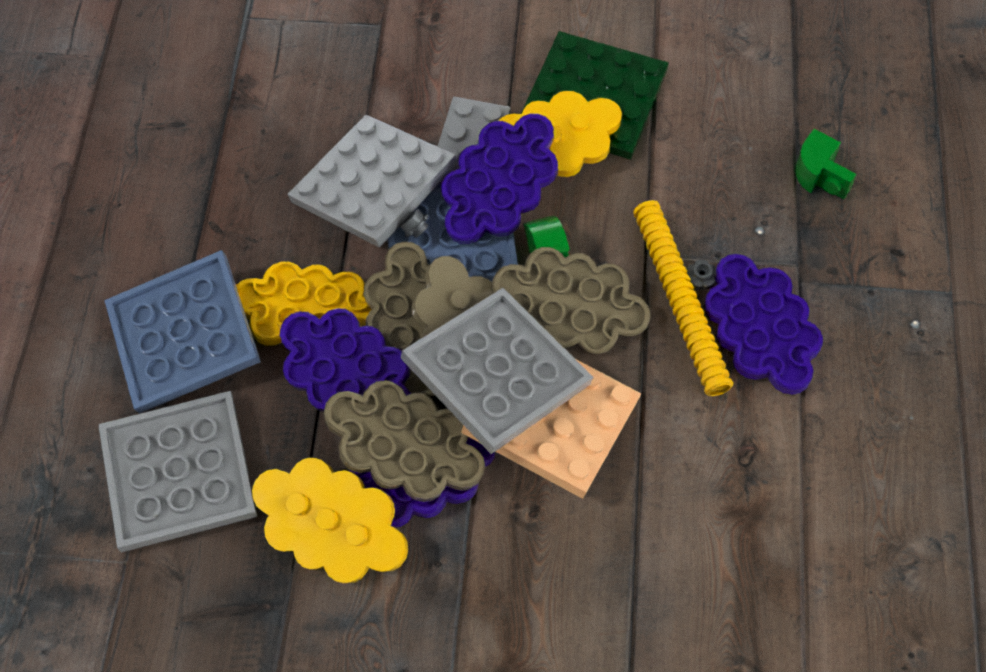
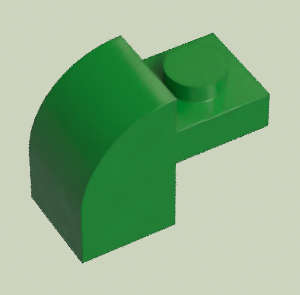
(817, 166)
(546, 233)

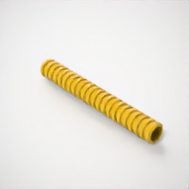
(683, 299)

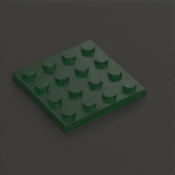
(607, 73)

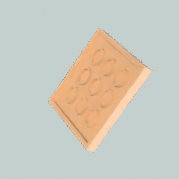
(576, 436)

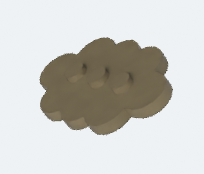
(447, 293)
(575, 298)
(391, 299)
(403, 441)

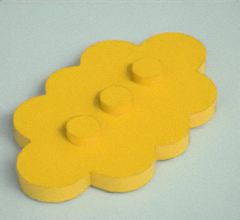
(578, 126)
(292, 289)
(330, 520)

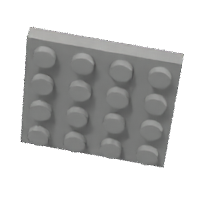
(372, 180)
(496, 369)
(176, 471)

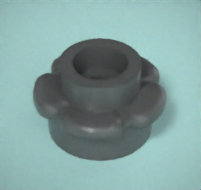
(415, 224)
(702, 282)

